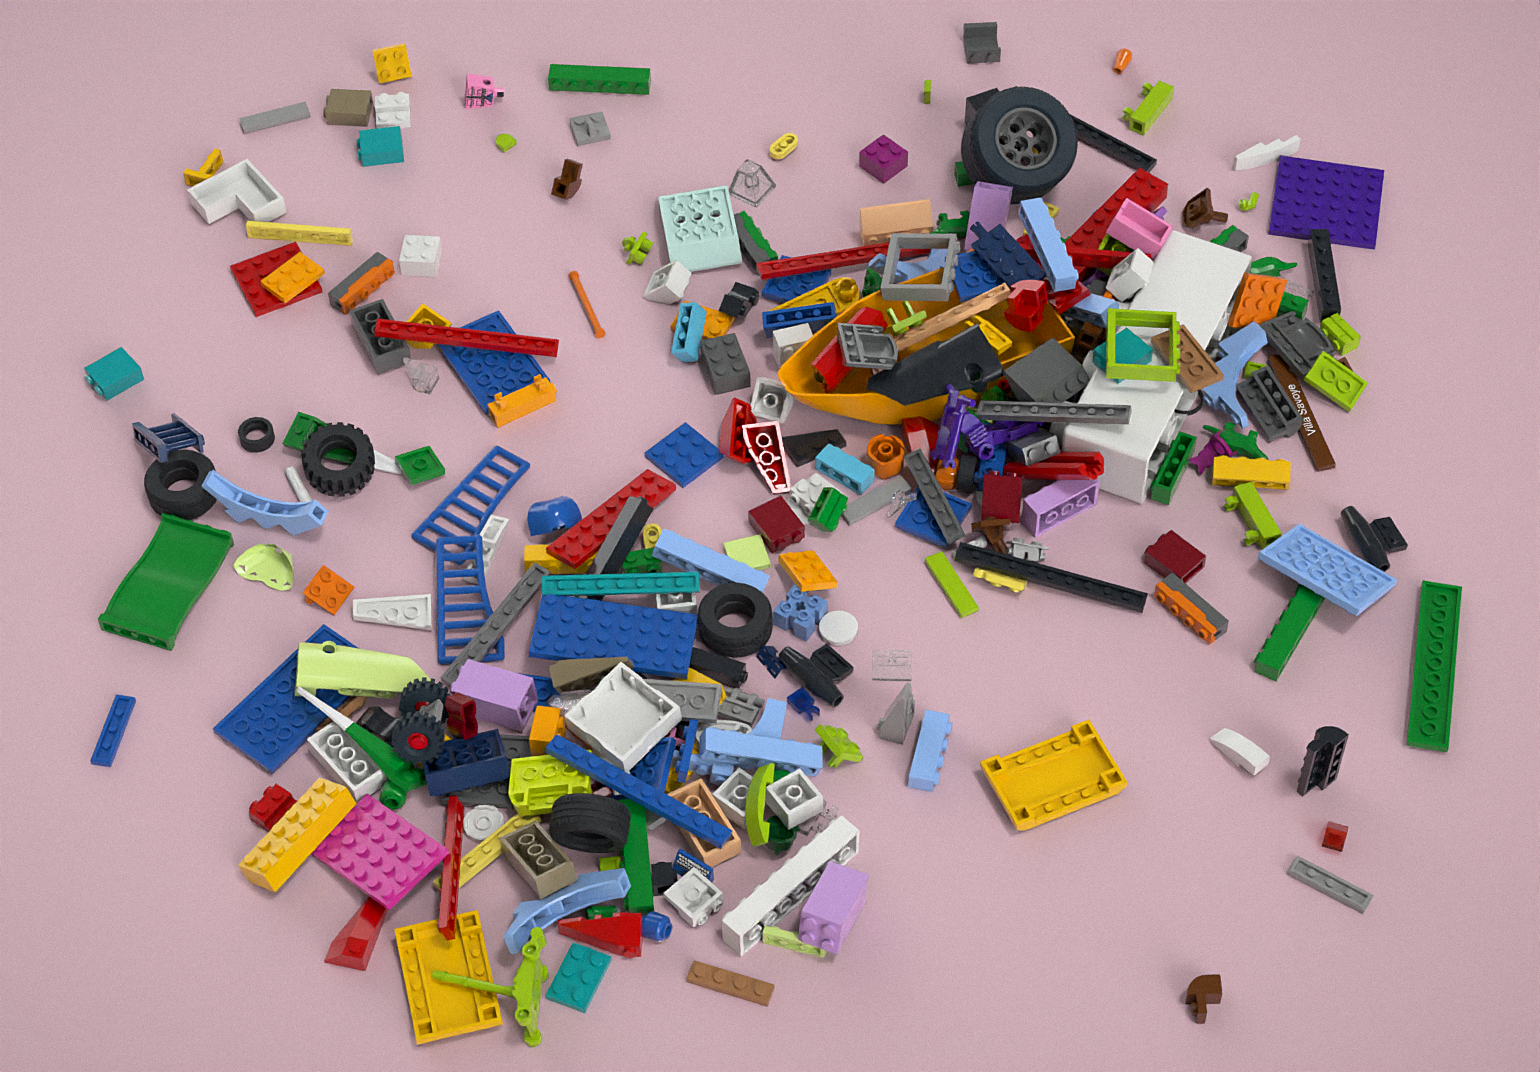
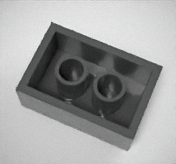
(725, 363)

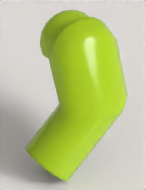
(1250, 204)

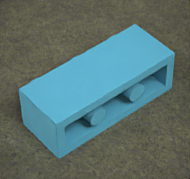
(688, 332)
(844, 469)

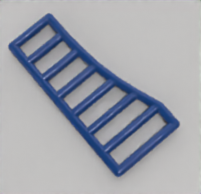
(464, 486)
(442, 591)

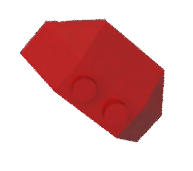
(731, 433)

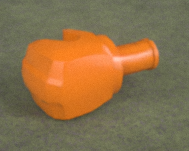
(947, 477)

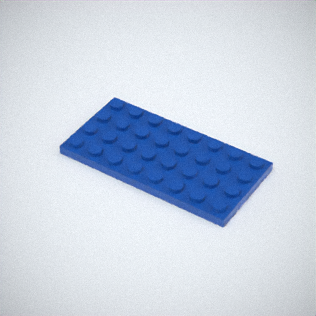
(584, 628)
(272, 719)

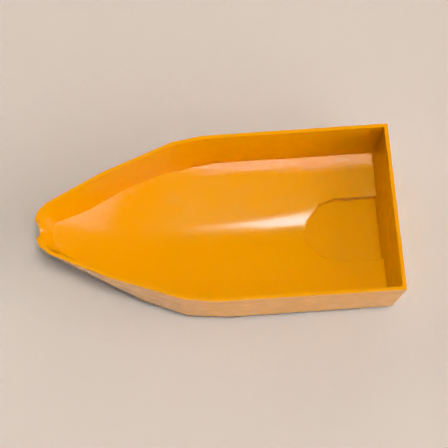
(857, 402)

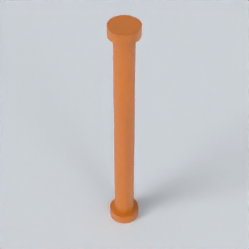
(574, 277)

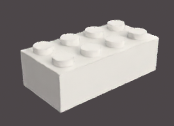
(346, 761)

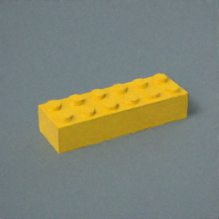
(297, 834)

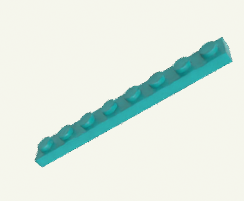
(621, 584)

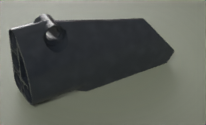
(929, 370)

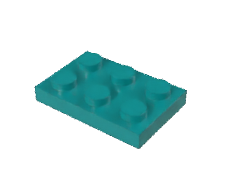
(578, 977)

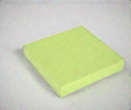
(749, 551)

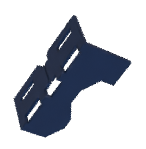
(767, 660)

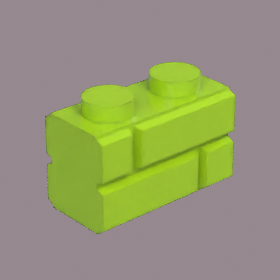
(1340, 334)

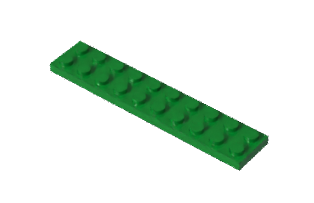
(1434, 666)

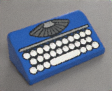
(685, 862)

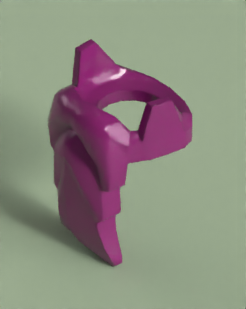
(1214, 448)

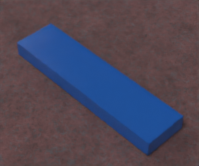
(113, 730)

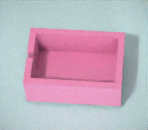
(1139, 228)

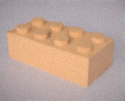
(700, 799)

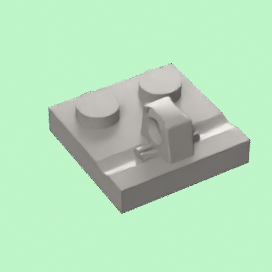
(590, 128)

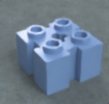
(800, 613)

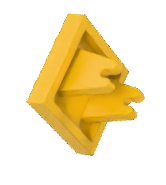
(392, 63)

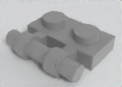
(737, 710)

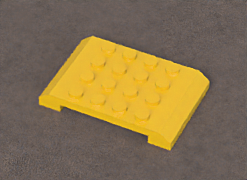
(1054, 776)
(446, 1007)

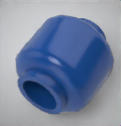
(656, 926)

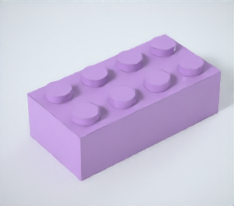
(1058, 504)

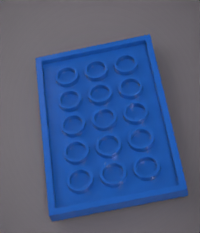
(491, 371)

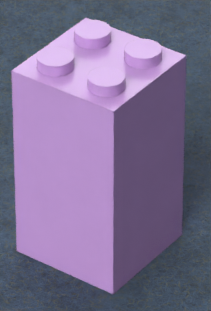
(989, 207)
(499, 694)
(833, 907)

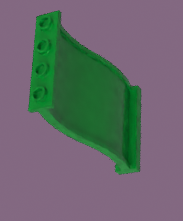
(166, 582)

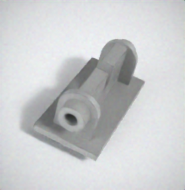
(1033, 550)

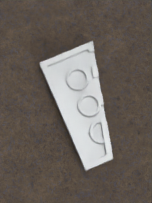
(405, 611)

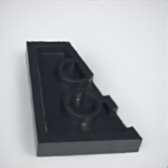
(805, 447)

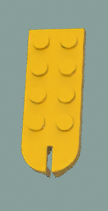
(840, 291)

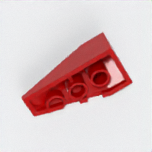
(613, 934)

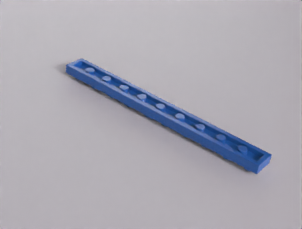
(638, 791)

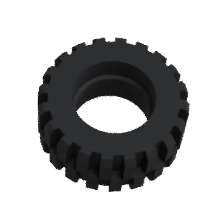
(338, 437)

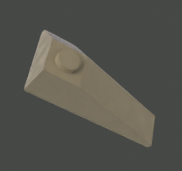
(583, 673)

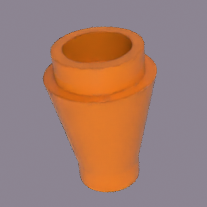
(1122, 59)

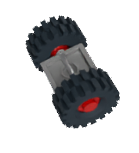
(419, 731)

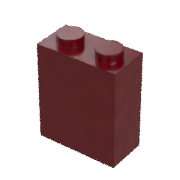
(1002, 496)
(776, 524)
(1174, 555)

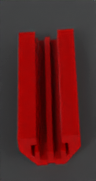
(830, 360)
(1062, 466)

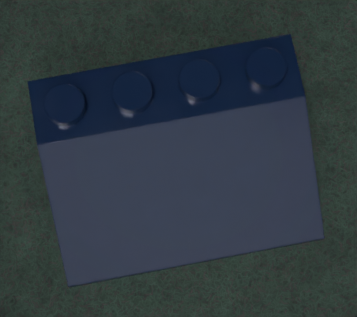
(467, 764)

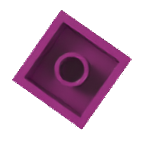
(883, 158)

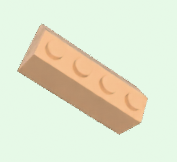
(881, 221)

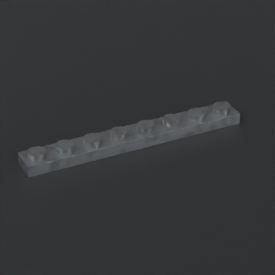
(1054, 412)
(498, 621)

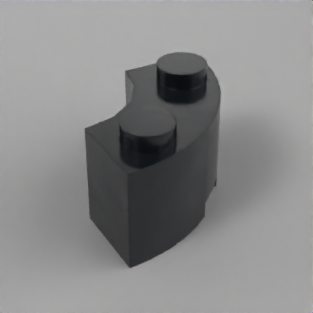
(739, 300)
(378, 723)

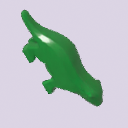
(952, 226)
(1270, 266)
(1239, 442)

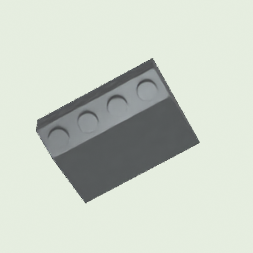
(1046, 375)

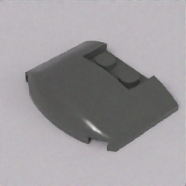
(1296, 341)
(866, 346)

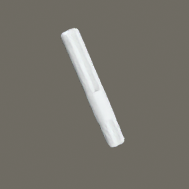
(297, 484)

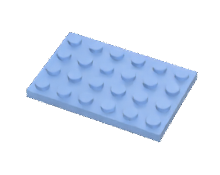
(1327, 569)

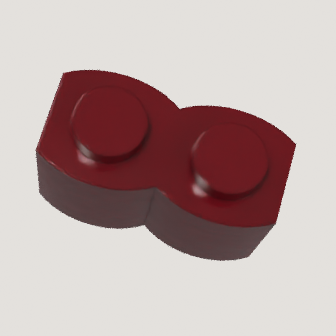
(461, 716)

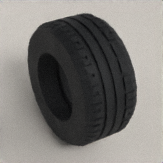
(180, 466)
(735, 641)

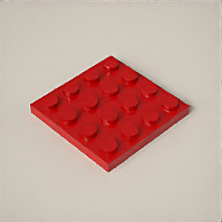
(253, 270)

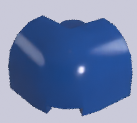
(553, 515)

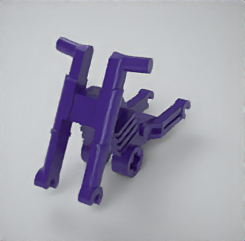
(974, 432)

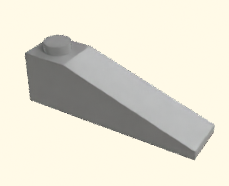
(898, 716)

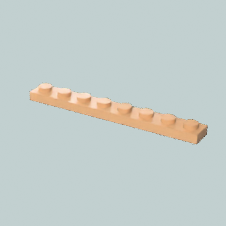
(952, 317)

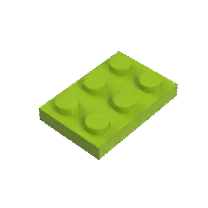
(1335, 381)

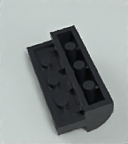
(1322, 759)

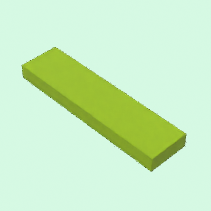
(951, 584)

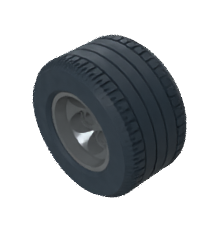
(1025, 111)

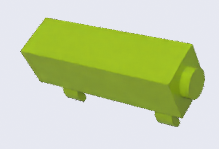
(1151, 107)
(1256, 515)

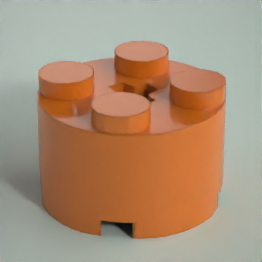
(885, 455)

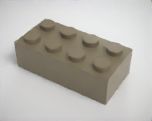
(538, 859)

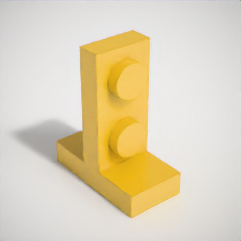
(206, 171)

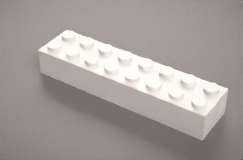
(789, 885)

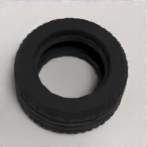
(589, 823)

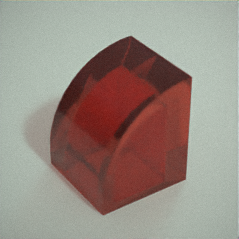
(1335, 836)

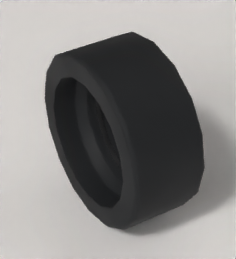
(254, 424)
(966, 473)

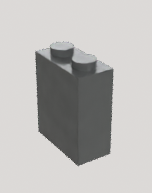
(1033, 447)

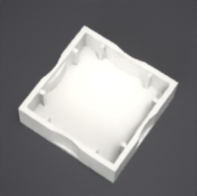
(623, 717)

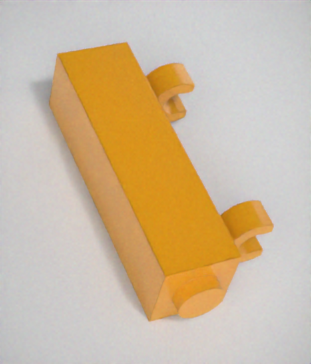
(522, 401)

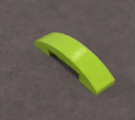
(757, 828)

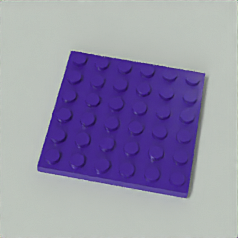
(1327, 197)

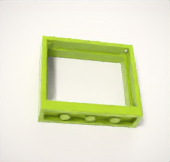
(1142, 318)

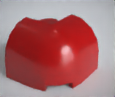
(1026, 304)

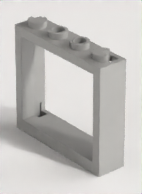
(920, 292)

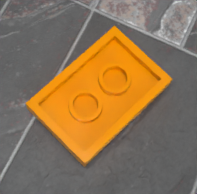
(292, 277)
(715, 324)
(807, 571)

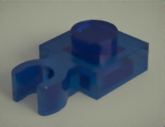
(801, 702)

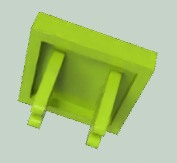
(912, 321)
(838, 742)

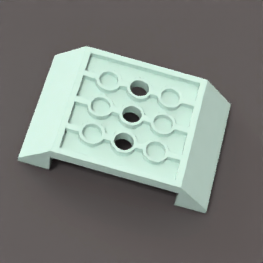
(702, 242)

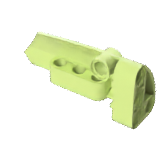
(353, 670)

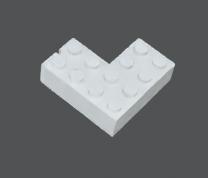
(235, 189)

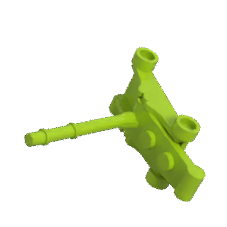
(525, 989)

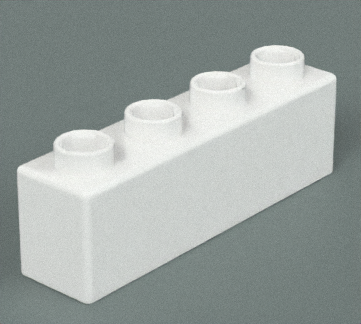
(1201, 287)

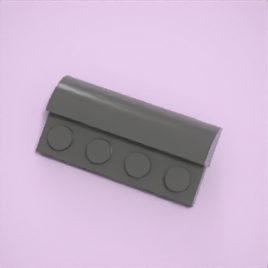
(1270, 404)

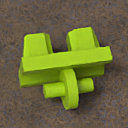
(631, 245)

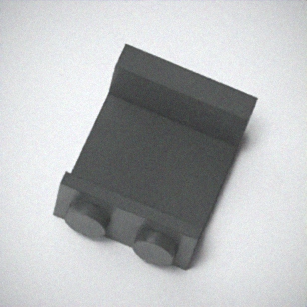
(981, 42)

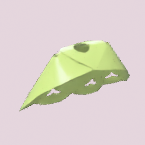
(267, 565)

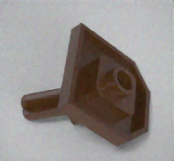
(1200, 210)
(993, 530)

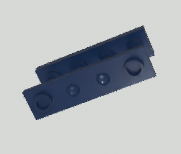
(167, 437)

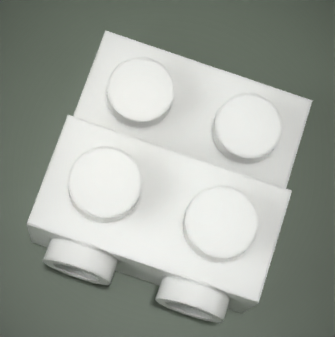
(393, 110)
(807, 492)
(694, 897)

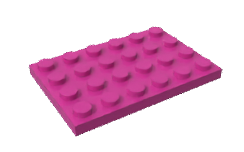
(379, 852)

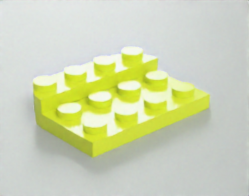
(540, 781)

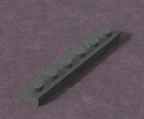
(934, 496)

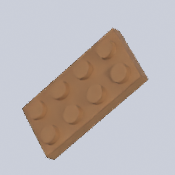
(1196, 366)

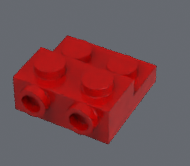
(271, 806)

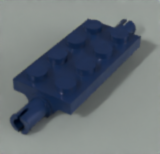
(1005, 255)

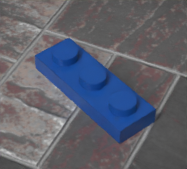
(686, 750)

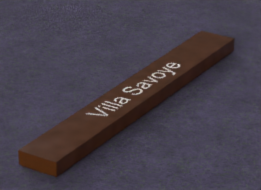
(1310, 429)

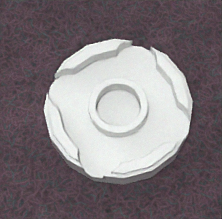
(838, 628)
(482, 822)

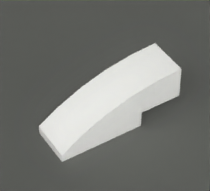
(1240, 750)

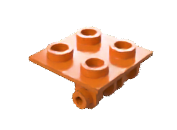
(327, 590)

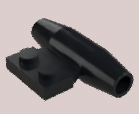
(1373, 538)
(818, 671)

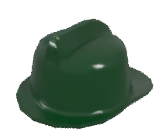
(780, 838)

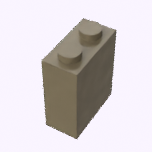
(348, 107)

